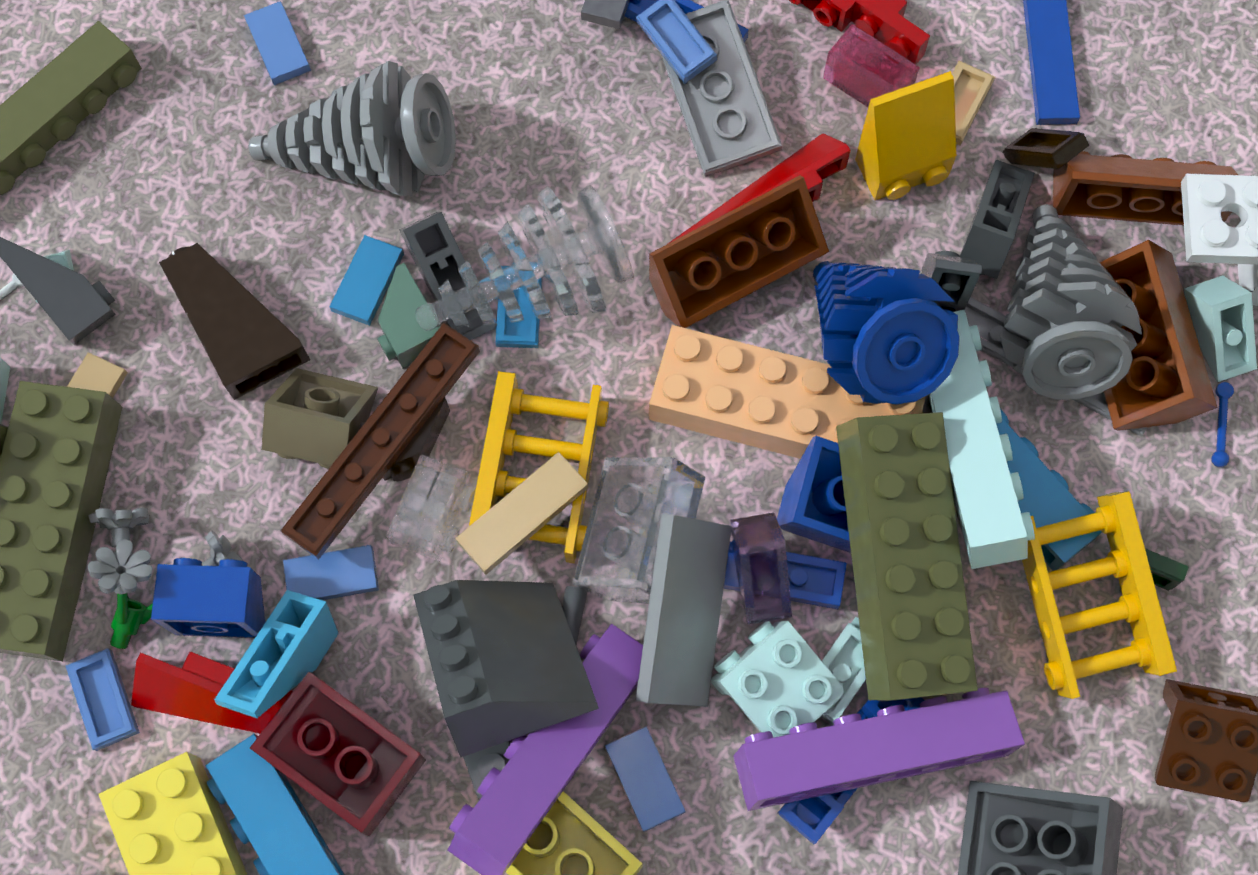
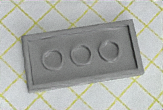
(725, 100)
(683, 612)

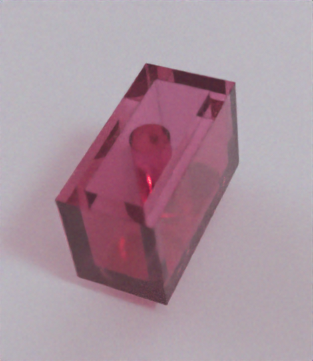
(867, 67)

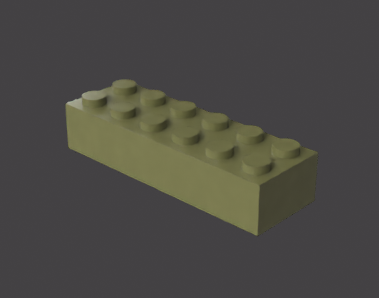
(48, 487)
(906, 556)

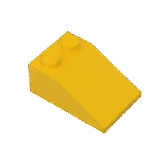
(909, 138)

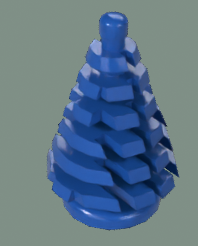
(884, 331)

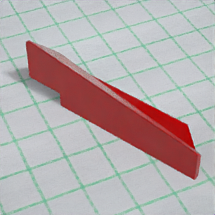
(813, 162)
(192, 692)

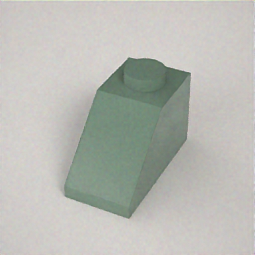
(402, 333)

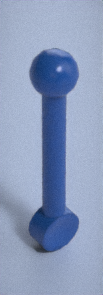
(1224, 392)

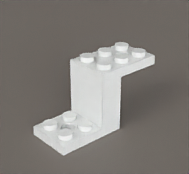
(1209, 237)

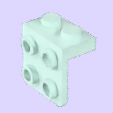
(777, 680)

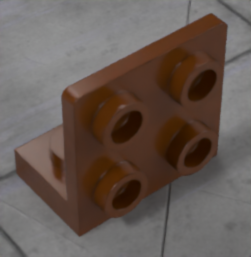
(1209, 741)

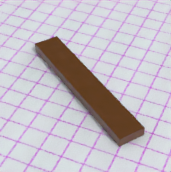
(380, 441)

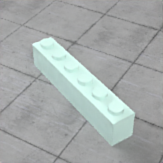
(978, 457)

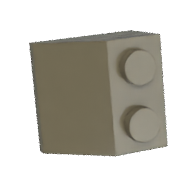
(315, 416)

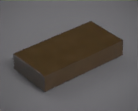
(1045, 148)

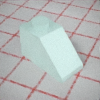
(1223, 326)

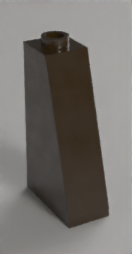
(233, 326)

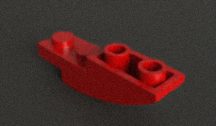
(875, 17)

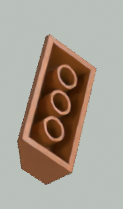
(1126, 187)
(737, 253)
(1167, 367)

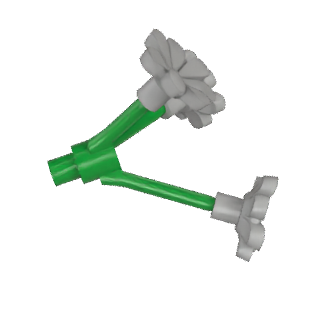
(124, 569)

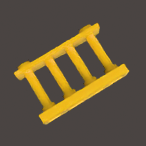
(504, 441)
(1137, 605)

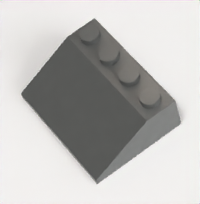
(501, 660)
(1038, 832)

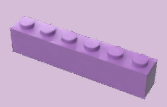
(877, 748)
(544, 762)

